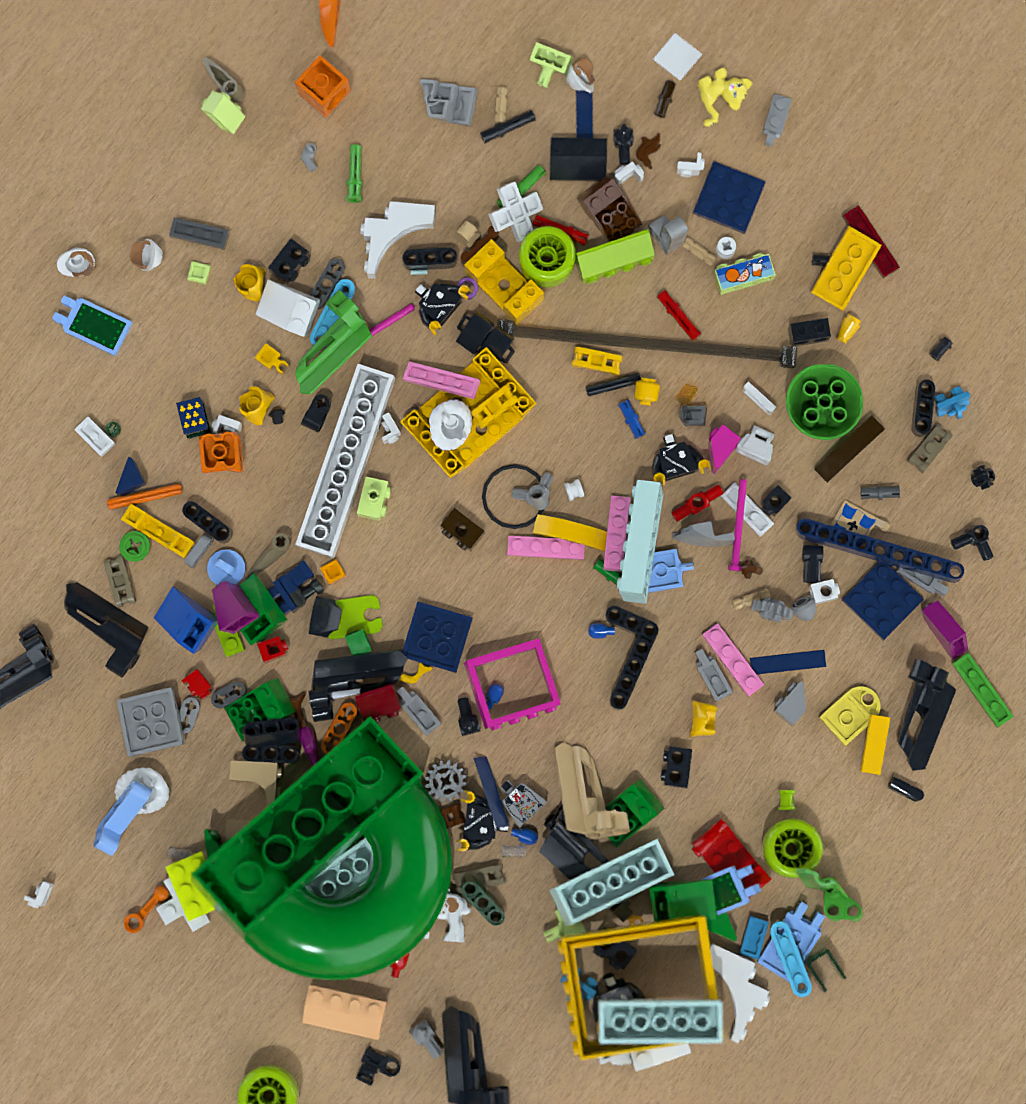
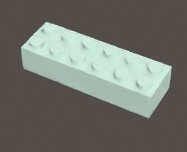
(641, 541)
(611, 882)
(660, 1021)

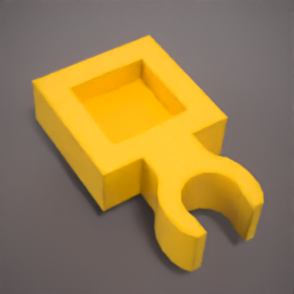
(270, 357)

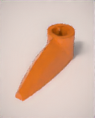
(329, 19)

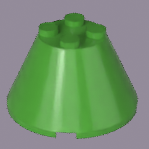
(824, 401)

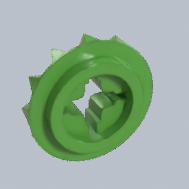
(126, 544)

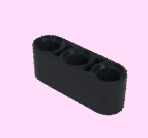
(437, 253)
(927, 400)
(200, 516)
(259, 732)
(280, 754)

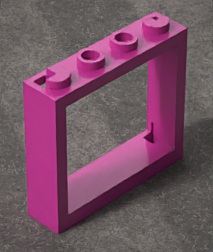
(513, 718)

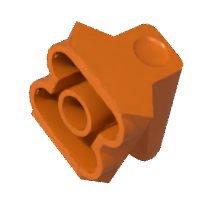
(221, 452)

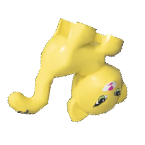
(732, 91)

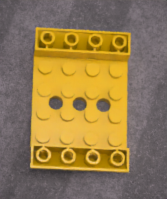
(492, 378)

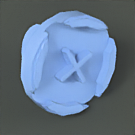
(226, 566)

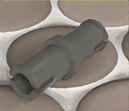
(880, 492)

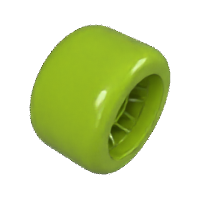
(552, 243)
(807, 844)
(272, 1078)

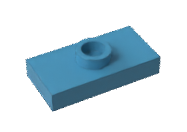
(753, 937)

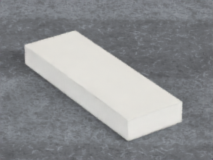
(753, 515)

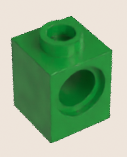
(358, 642)

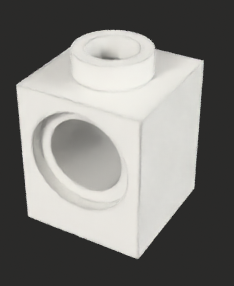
(818, 597)

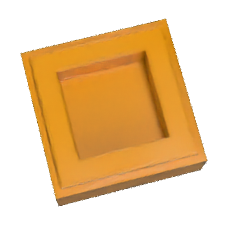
(332, 572)

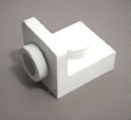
(229, 425)
(389, 425)
(43, 892)

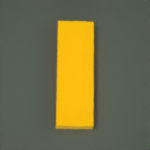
(875, 744)

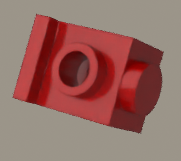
(266, 646)
(198, 684)

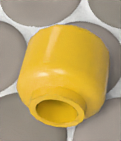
(646, 391)

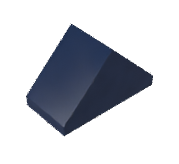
(130, 479)

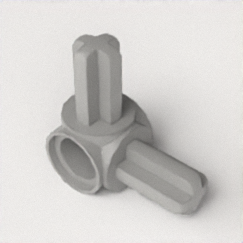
(536, 495)
(424, 1035)

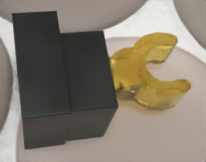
(623, 912)

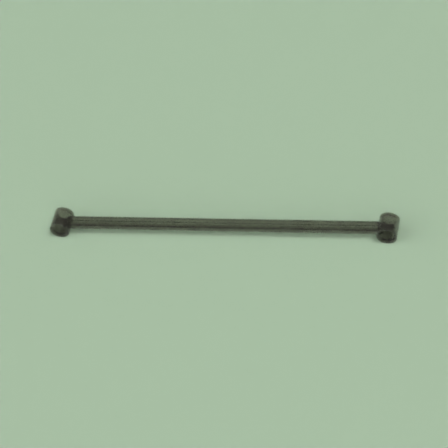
(785, 356)

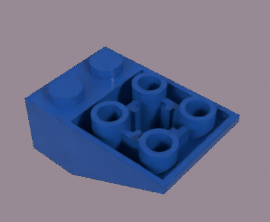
(186, 620)

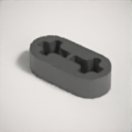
(225, 691)

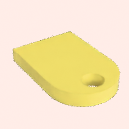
(850, 714)

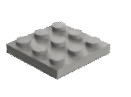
(150, 722)

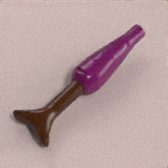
(306, 734)

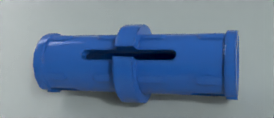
(631, 419)

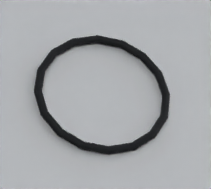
(485, 490)

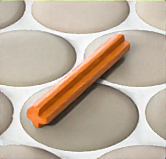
(144, 496)

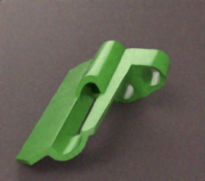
(344, 340)
(836, 898)

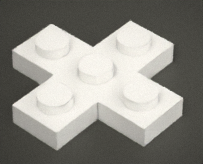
(515, 211)
(172, 910)

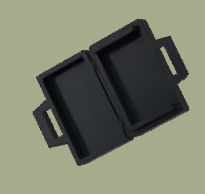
(478, 334)

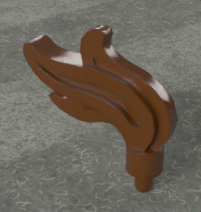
(647, 148)

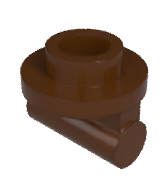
(748, 568)

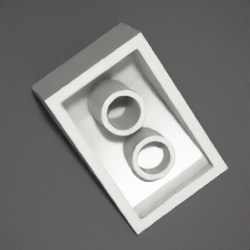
(288, 308)
(653, 1057)

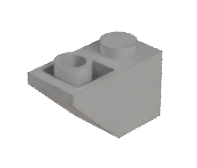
(793, 705)

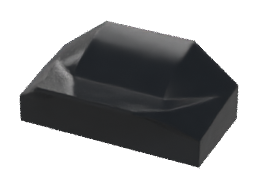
(324, 617)

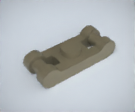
(930, 448)
(119, 581)
(482, 875)

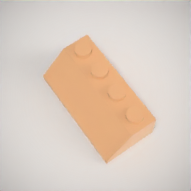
(344, 1011)

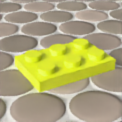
(190, 898)

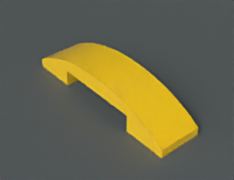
(157, 531)
(570, 531)

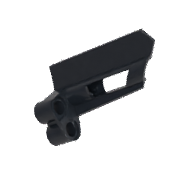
(116, 626)
(28, 669)
(337, 676)
(931, 701)
(567, 848)
(467, 1079)

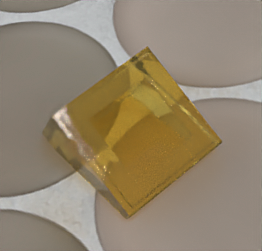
(686, 394)

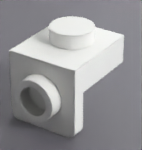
(687, 169)
(624, 173)

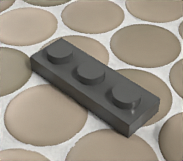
(199, 233)

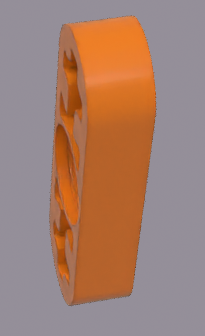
(351, 718)

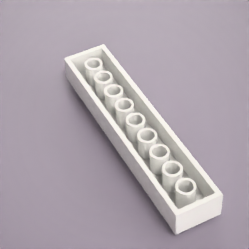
(344, 464)

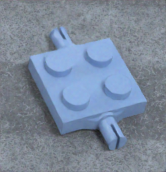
(667, 571)

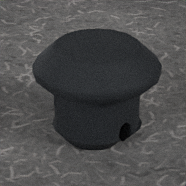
(276, 415)

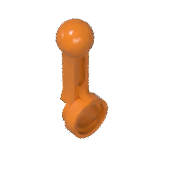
(159, 894)

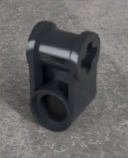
(316, 416)

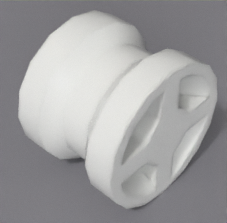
(723, 251)
(574, 490)

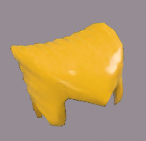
(250, 281)
(255, 404)
(703, 719)

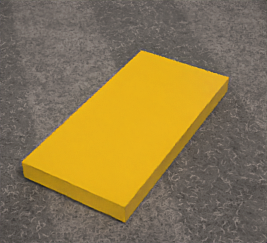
(845, 268)

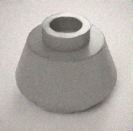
(804, 608)

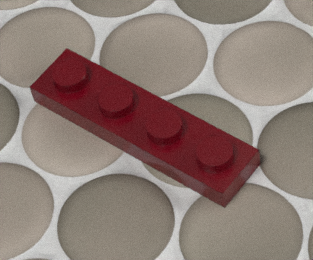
(883, 261)

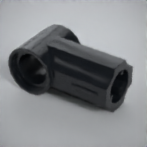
(812, 558)

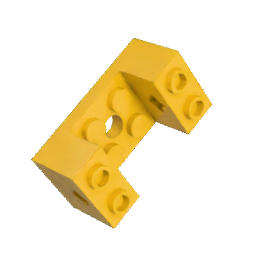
(489, 268)

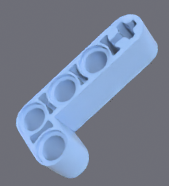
(120, 816)

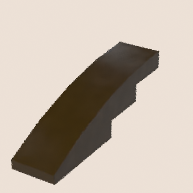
(849, 448)

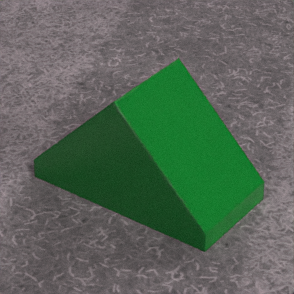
(722, 927)

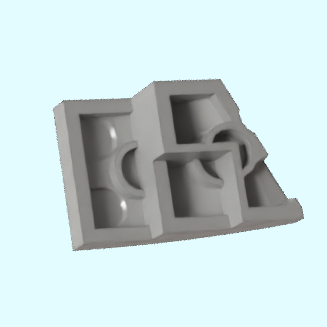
(449, 102)
(703, 535)

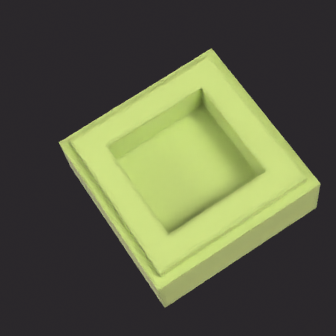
(198, 273)

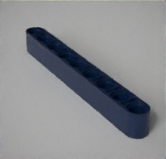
(889, 548)

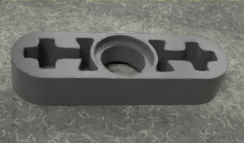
(338, 274)

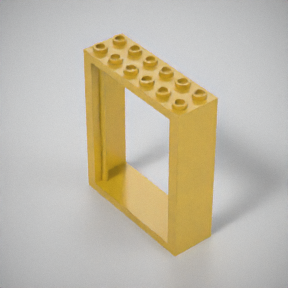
(593, 1049)

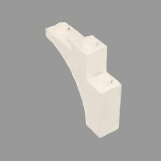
(383, 233)
(745, 995)

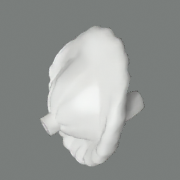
(450, 424)
(151, 779)

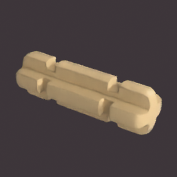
(501, 103)
(699, 251)
(748, 599)

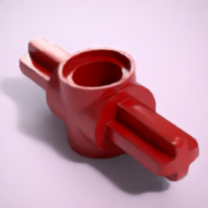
(689, 508)

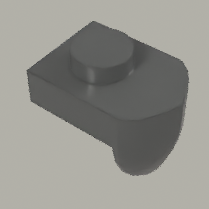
(693, 415)

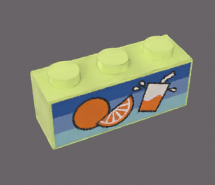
(744, 273)

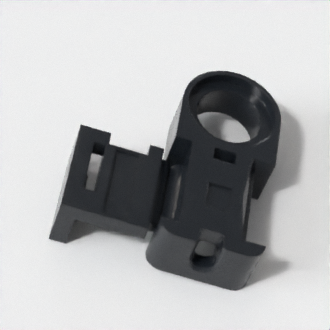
(373, 1063)

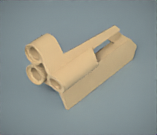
(585, 813)

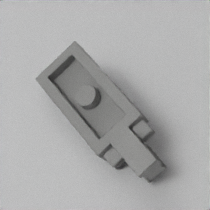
(776, 118)
(925, 582)
(712, 676)
(418, 711)

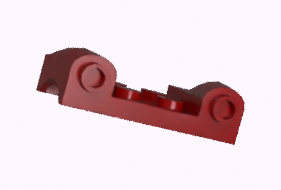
(722, 850)

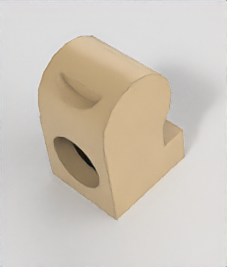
(467, 234)

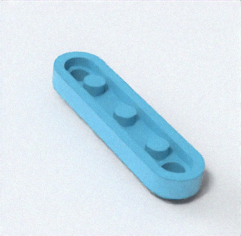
(327, 316)
(791, 959)

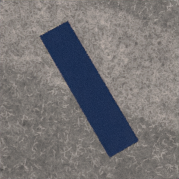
(584, 114)
(788, 662)
(491, 792)

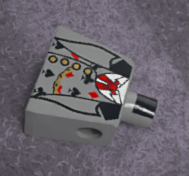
(521, 802)

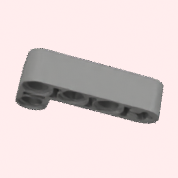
(669, 234)

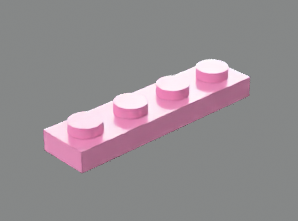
(441, 380)
(616, 532)
(544, 548)
(732, 659)

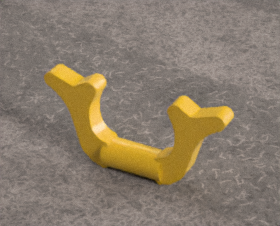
(413, 679)

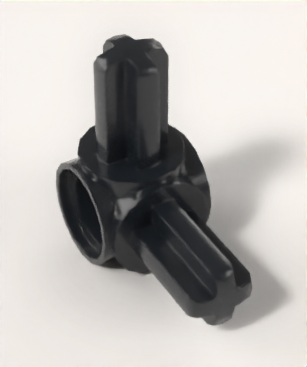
(623, 141)
(969, 538)
(468, 723)

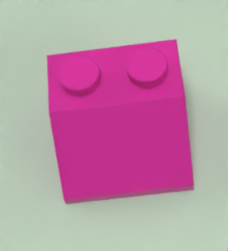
(721, 445)

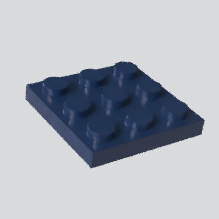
(729, 197)
(882, 600)
(437, 637)

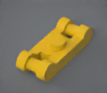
(597, 361)
(494, 406)

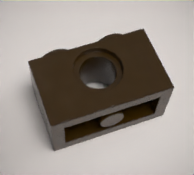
(456, 520)

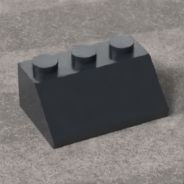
(578, 159)

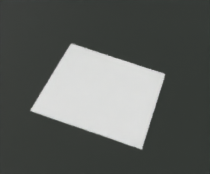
(677, 56)

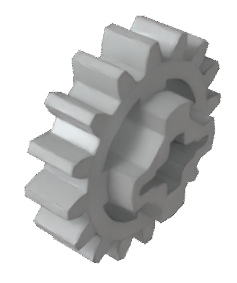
(772, 610)
(434, 774)

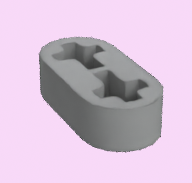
(198, 550)
(193, 715)

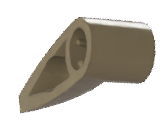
(224, 80)
(270, 554)

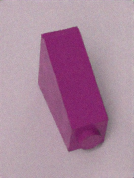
(232, 607)
(945, 629)

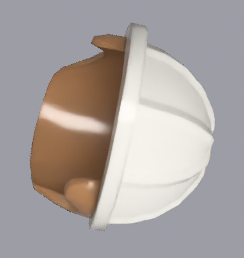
(580, 75)
(146, 254)
(76, 262)

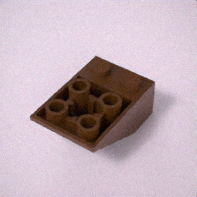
(609, 210)

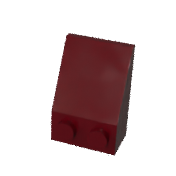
(379, 703)

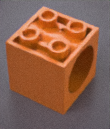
(322, 86)

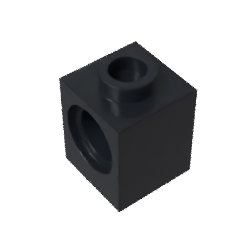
(779, 494)

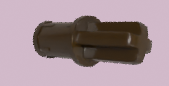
(665, 99)

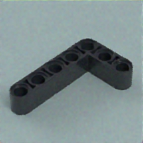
(634, 655)

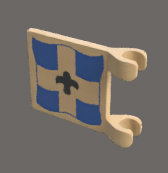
(858, 521)

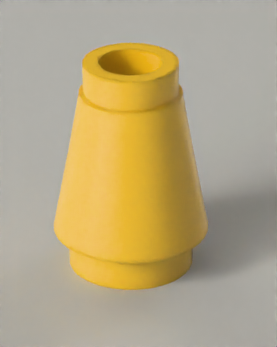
(848, 328)

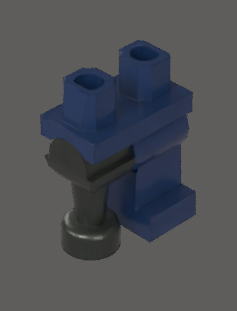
(289, 588)

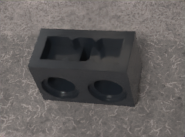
(285, 259)
(809, 332)
(682, 768)
(611, 953)

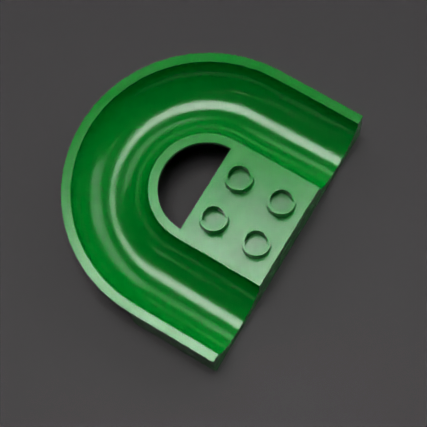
(352, 792)

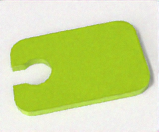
(353, 616)

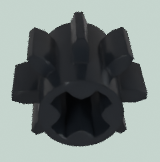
(983, 477)

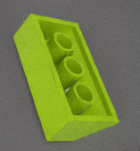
(615, 257)

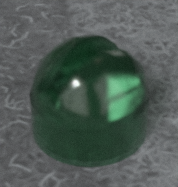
(116, 430)

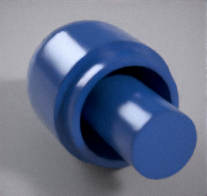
(599, 630)
(494, 695)
(525, 835)

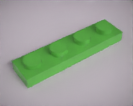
(982, 690)

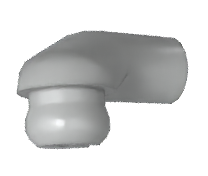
(307, 156)

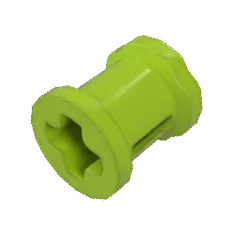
(786, 799)

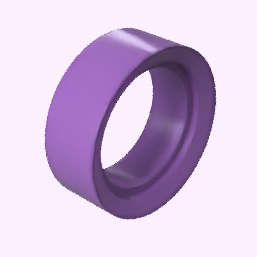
(471, 296)

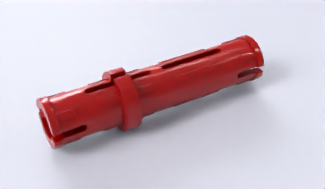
(571, 232)
(674, 309)

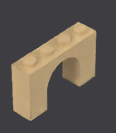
(262, 773)

